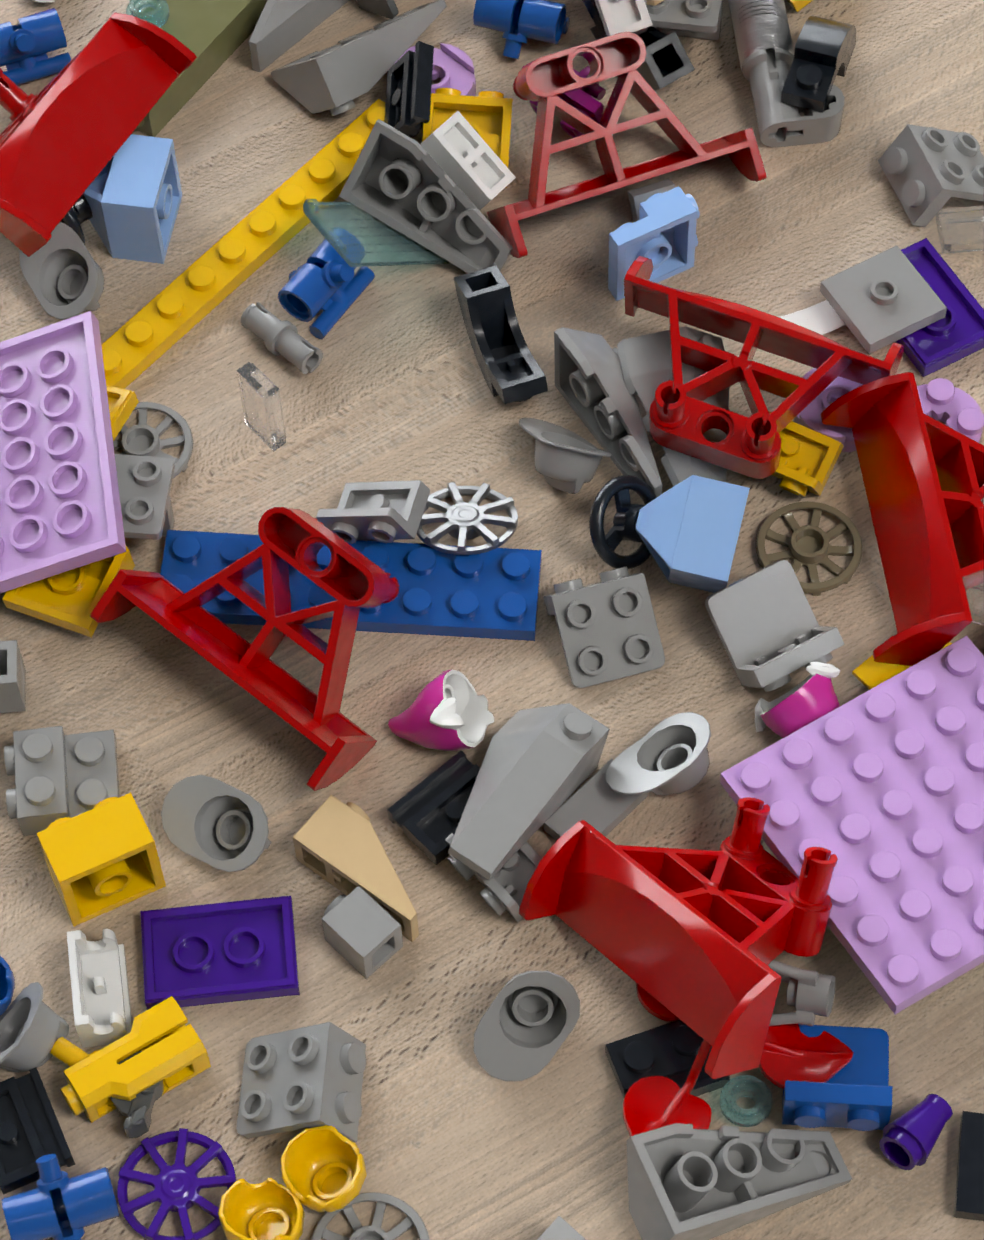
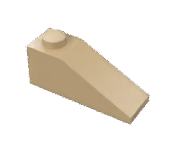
(348, 854)

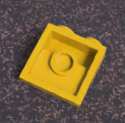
(487, 113)
(69, 596)

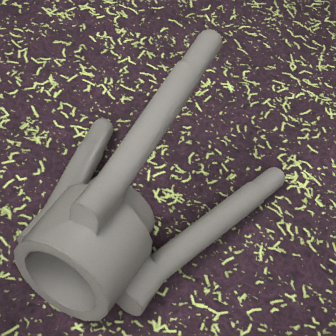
(807, 991)

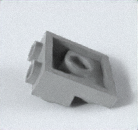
(59, 775)

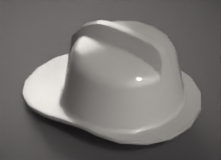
(64, 275)
(562, 455)
(665, 760)
(215, 823)
(526, 1025)
(29, 1031)

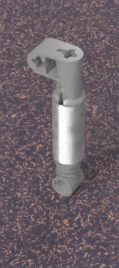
(765, 60)

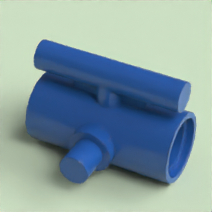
(522, 20)
(27, 44)
(323, 285)
(60, 1203)

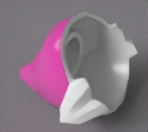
(801, 704)
(445, 715)

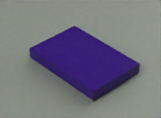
(961, 329)
(220, 952)

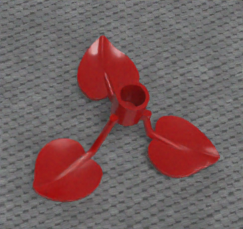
(785, 1056)

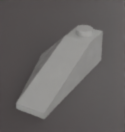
(284, 25)
(356, 64)
(415, 197)
(644, 367)
(594, 386)
(524, 780)
(716, 1181)

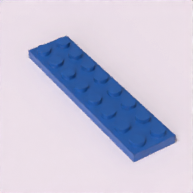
(437, 595)

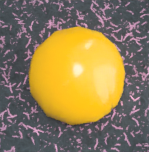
(323, 1168)
(261, 1212)

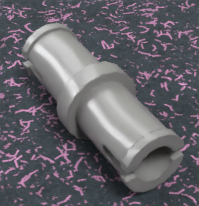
(281, 338)

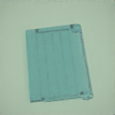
(363, 238)

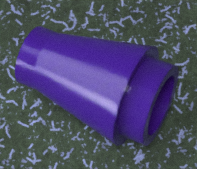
(913, 1135)

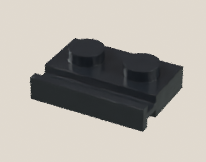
(410, 90)
(436, 806)
(660, 1052)
(27, 1131)

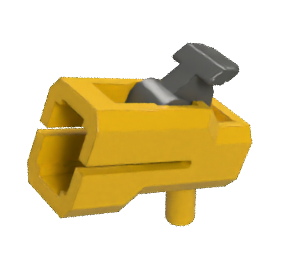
(134, 1068)

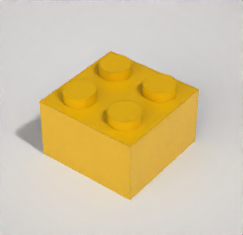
(101, 858)

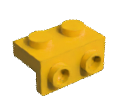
(806, 459)

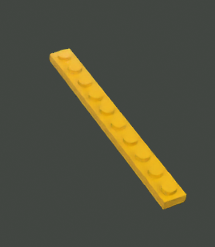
(234, 256)

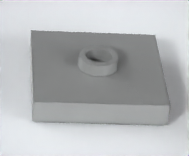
(883, 299)

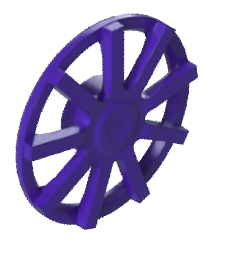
(175, 1186)

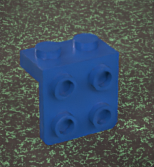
(854, 1096)

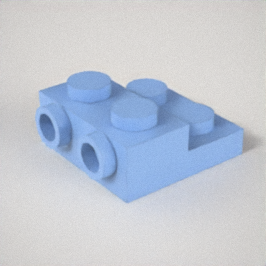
(662, 234)

